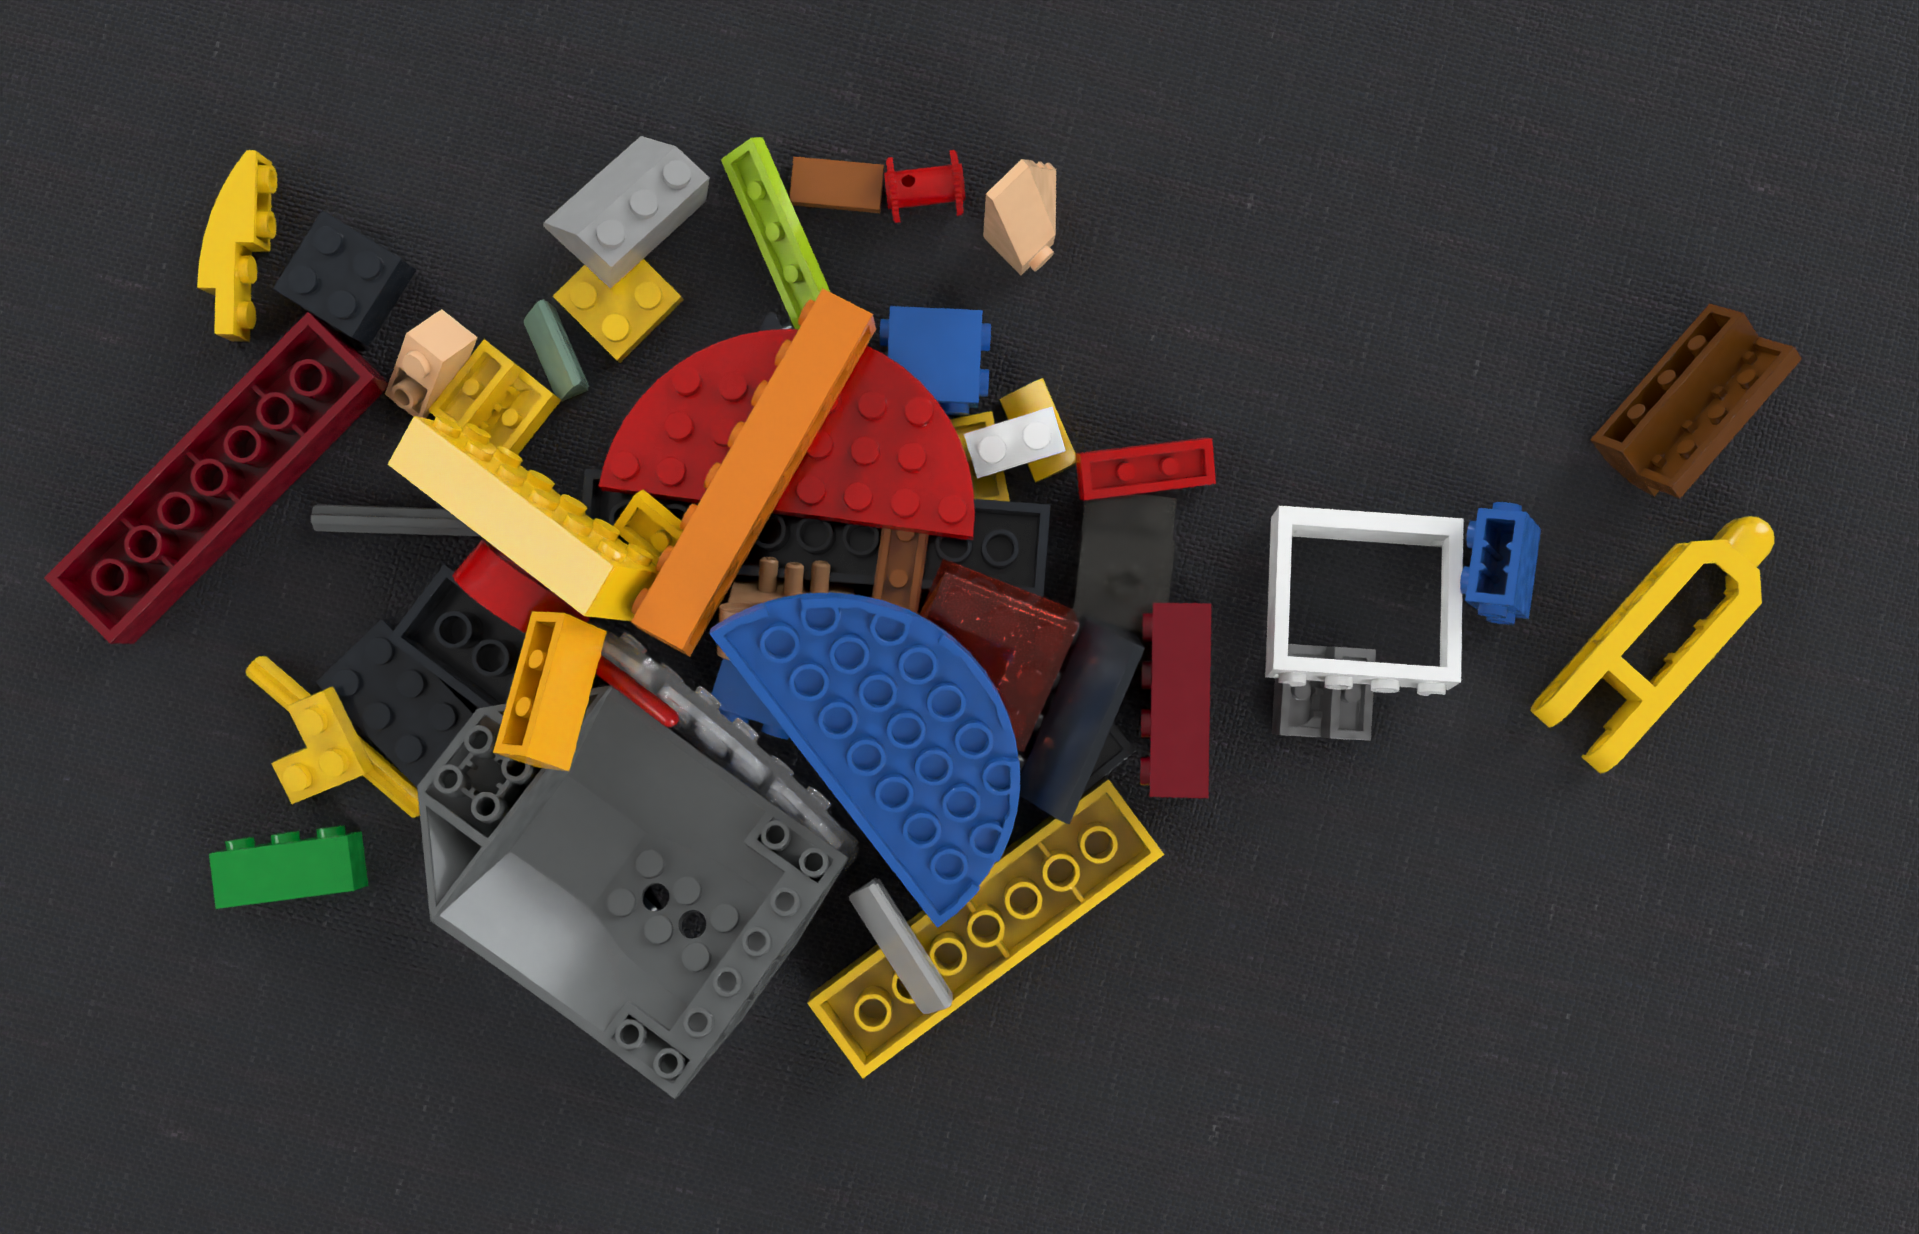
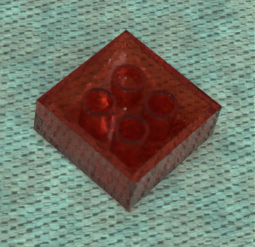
(1010, 634)

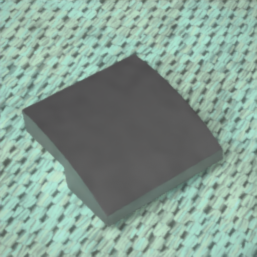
(1324, 711)

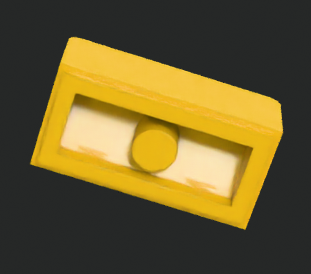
(1029, 400)

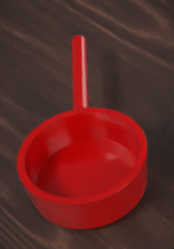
(514, 594)

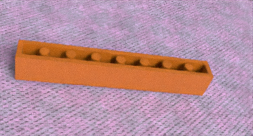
(754, 472)

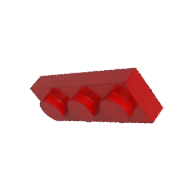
(1145, 468)

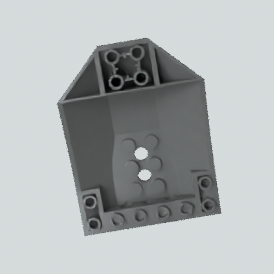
(555, 866)

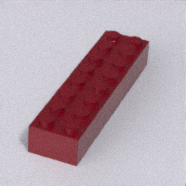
(217, 481)

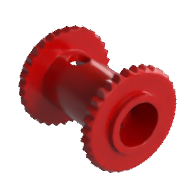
(925, 186)

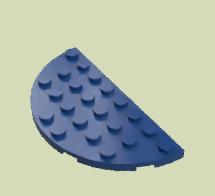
(894, 728)

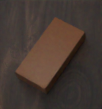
(837, 184)

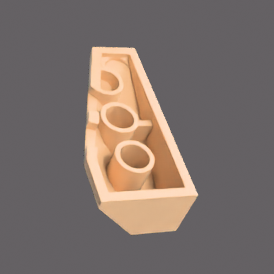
(1023, 215)

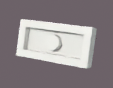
(1014, 442)

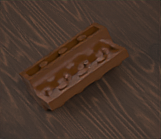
(1693, 402)

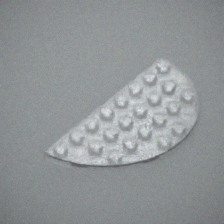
(729, 743)

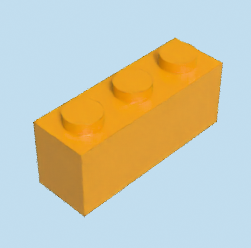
(550, 691)

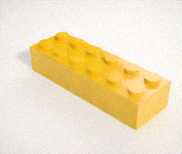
(525, 517)

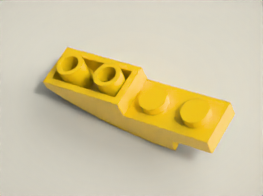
(236, 228)

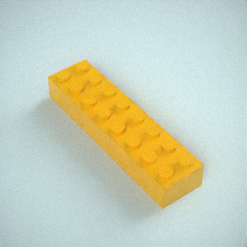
(1021, 904)

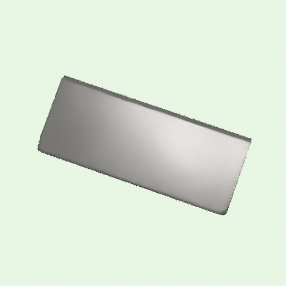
(901, 947)

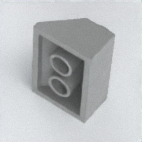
(629, 208)

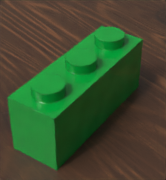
(288, 867)

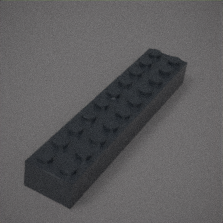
(1006, 541)

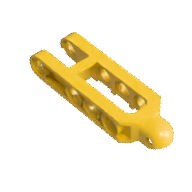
(1738, 552)

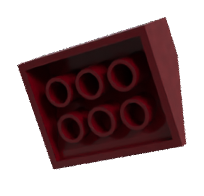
(1179, 700)

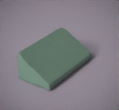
(555, 351)

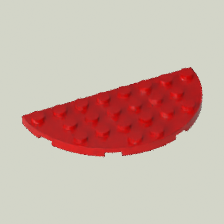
(875, 462)

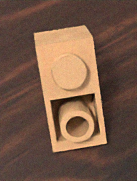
(428, 362)

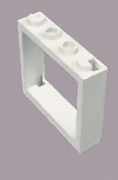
(1365, 527)

